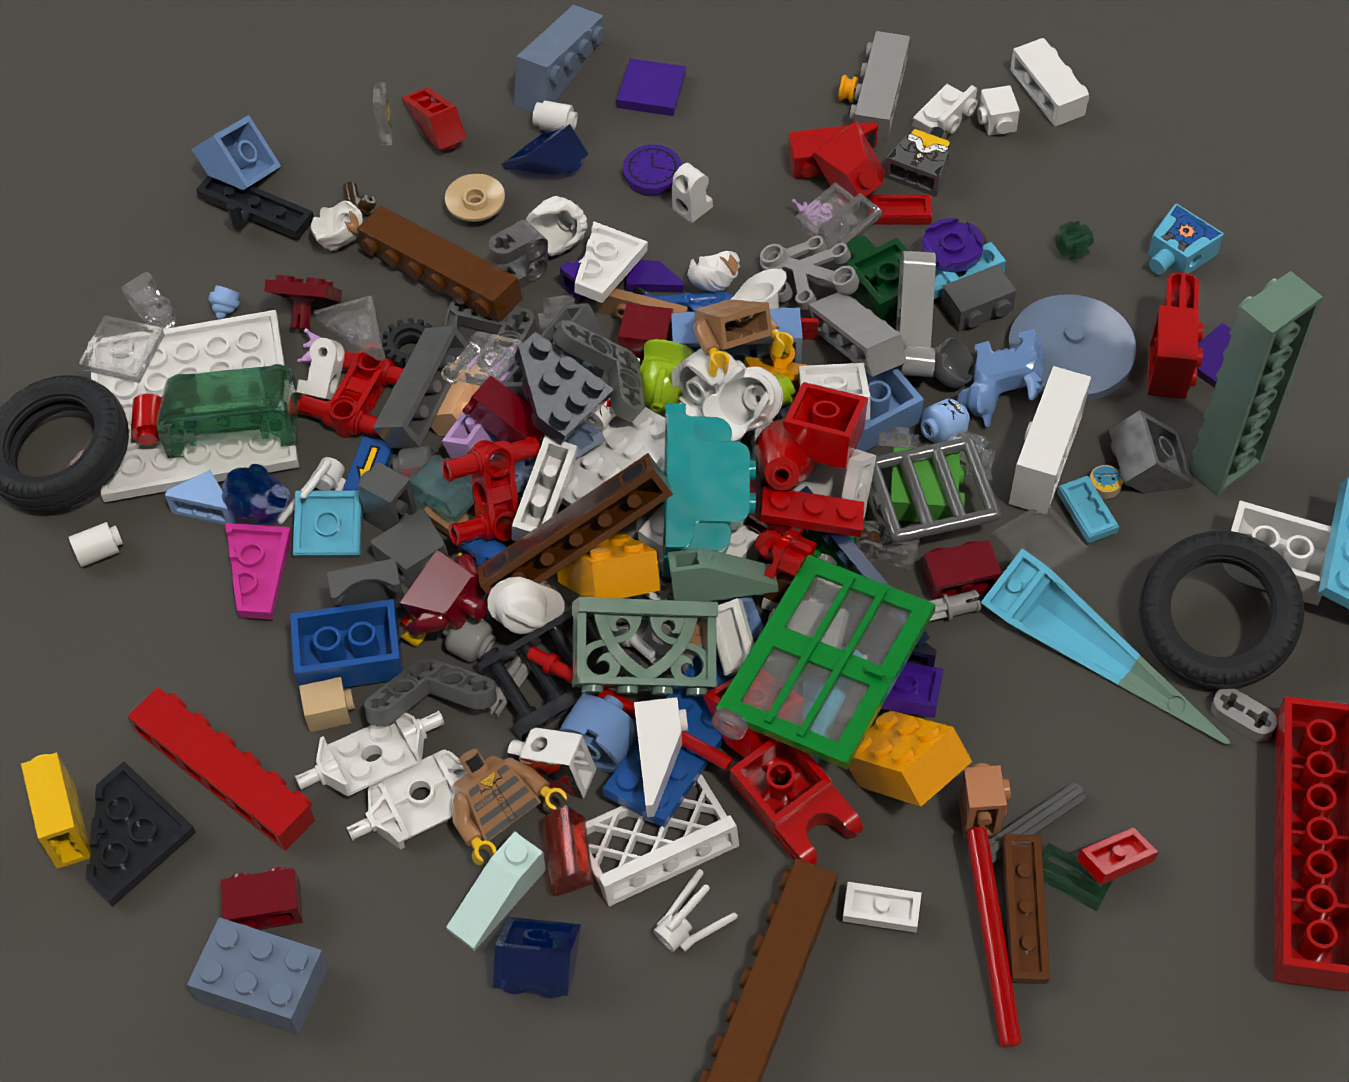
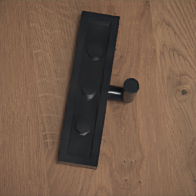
(256, 206)

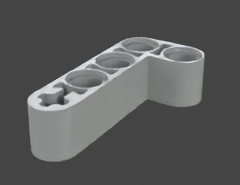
(916, 311)

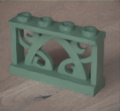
(684, 618)

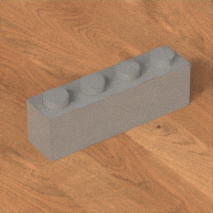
(881, 81)
(859, 333)

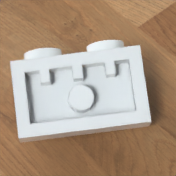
(946, 109)

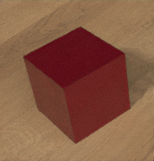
(643, 324)

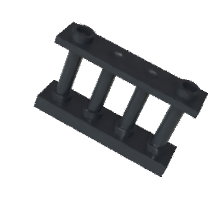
(558, 699)

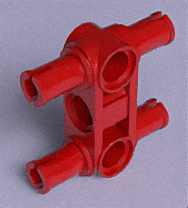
(355, 397)
(492, 487)

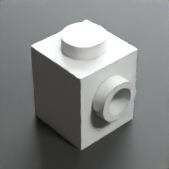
(998, 110)

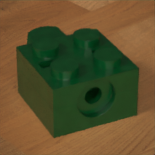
(877, 275)

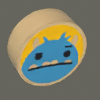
(1106, 481)

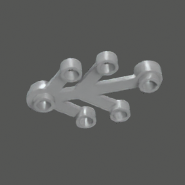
(778, 257)

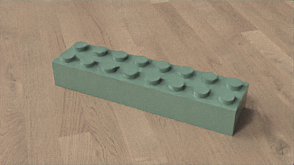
(1254, 380)

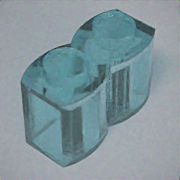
(432, 489)

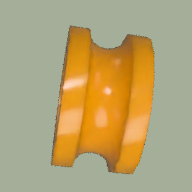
(847, 88)

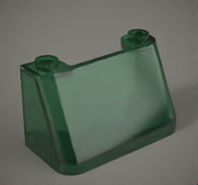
(228, 403)

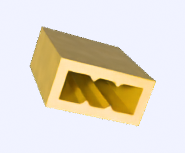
(56, 810)

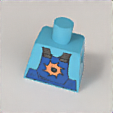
(1183, 242)

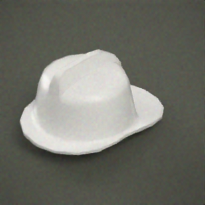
(763, 287)
(524, 604)

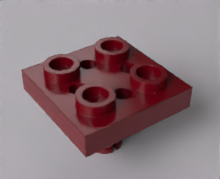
(302, 295)

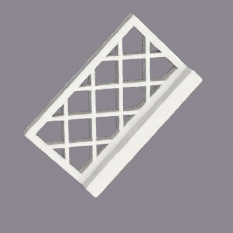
(667, 856)

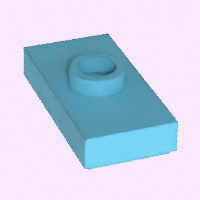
(1087, 509)

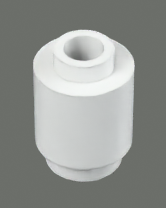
(553, 115)

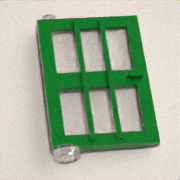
(824, 662)

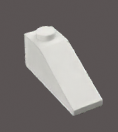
(659, 741)

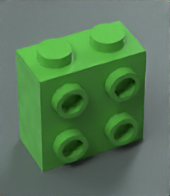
(931, 487)

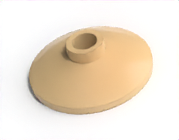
(474, 197)

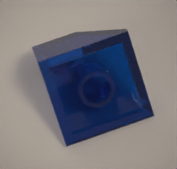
(549, 153)

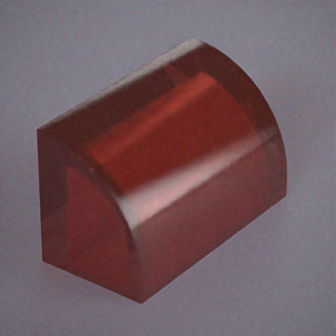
(567, 851)

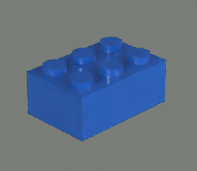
(347, 642)

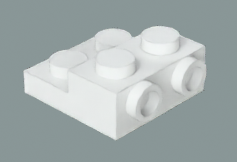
(842, 377)

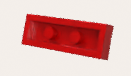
(811, 511)

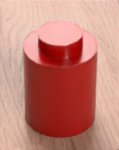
(144, 419)

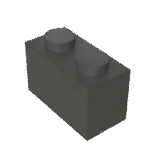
(978, 298)
(386, 496)

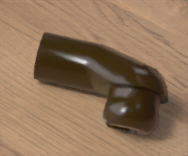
(351, 194)

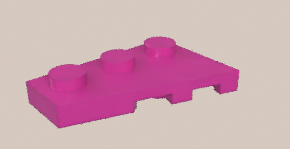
(258, 566)

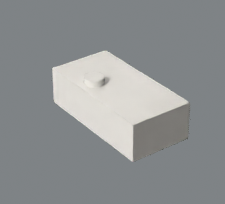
(1049, 440)

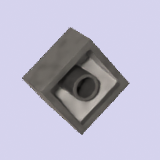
(1149, 454)

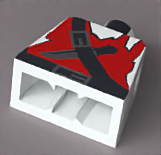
(558, 758)

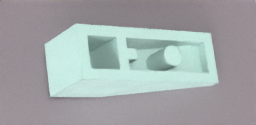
(497, 890)

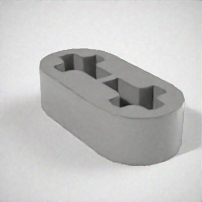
(1244, 715)

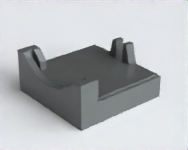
(366, 584)

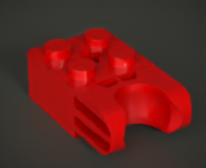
(1175, 339)
(799, 805)

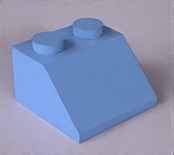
(237, 155)

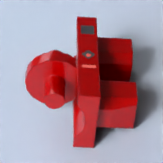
(786, 551)

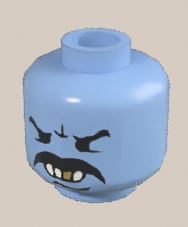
(943, 420)

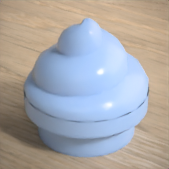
(223, 301)

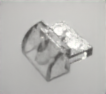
(838, 216)

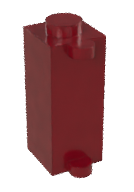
(502, 412)

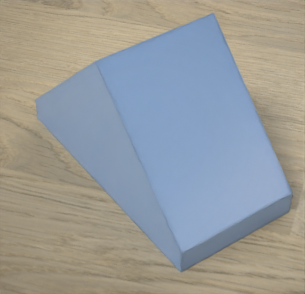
(200, 500)

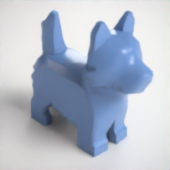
(1003, 372)

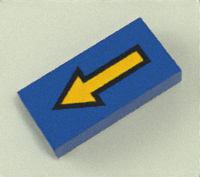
(367, 455)

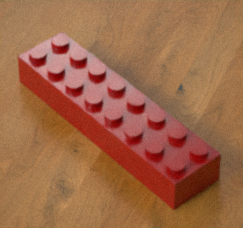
(1312, 844)

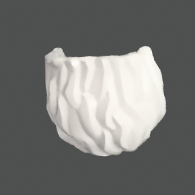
(559, 223)

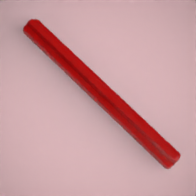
(993, 937)

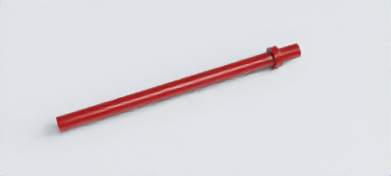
(552, 665)

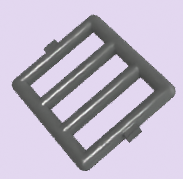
(927, 525)

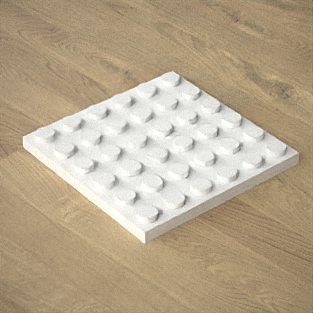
(191, 349)

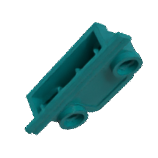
(707, 483)

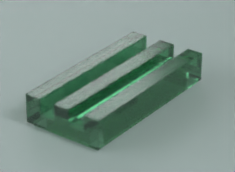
(1067, 888)

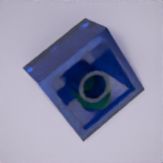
(536, 956)

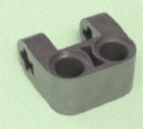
(520, 252)

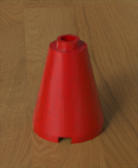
(782, 458)

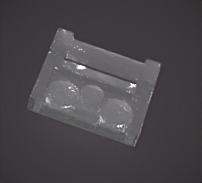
(483, 357)

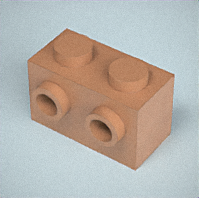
(983, 798)

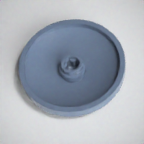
(1081, 338)

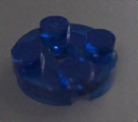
(269, 494)

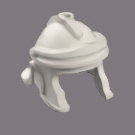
(745, 400)

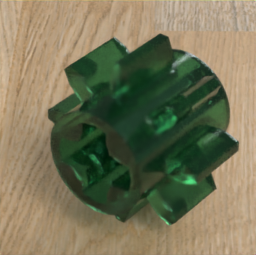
(1074, 240)

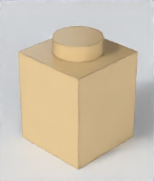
(326, 704)

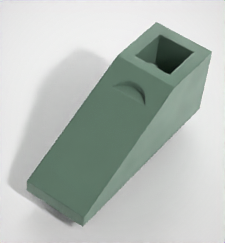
(714, 575)

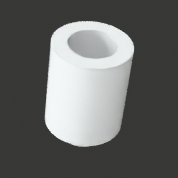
(95, 543)

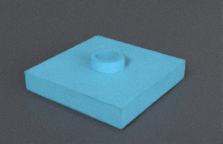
(328, 525)

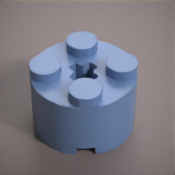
(605, 729)

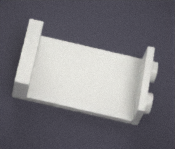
(837, 482)

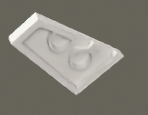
(607, 261)

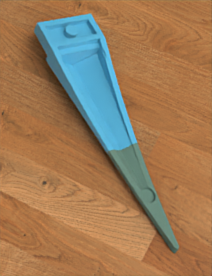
(1048, 610)

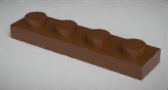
(1025, 908)

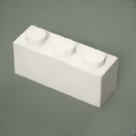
(1049, 82)
(545, 486)

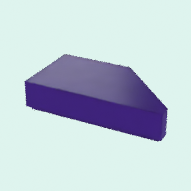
(653, 277)

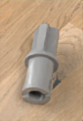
(954, 605)
(519, 671)

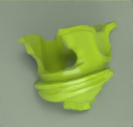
(656, 373)

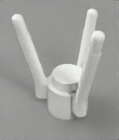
(325, 477)
(674, 928)

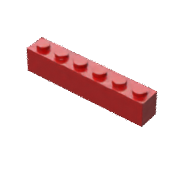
(222, 768)

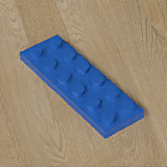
(626, 782)

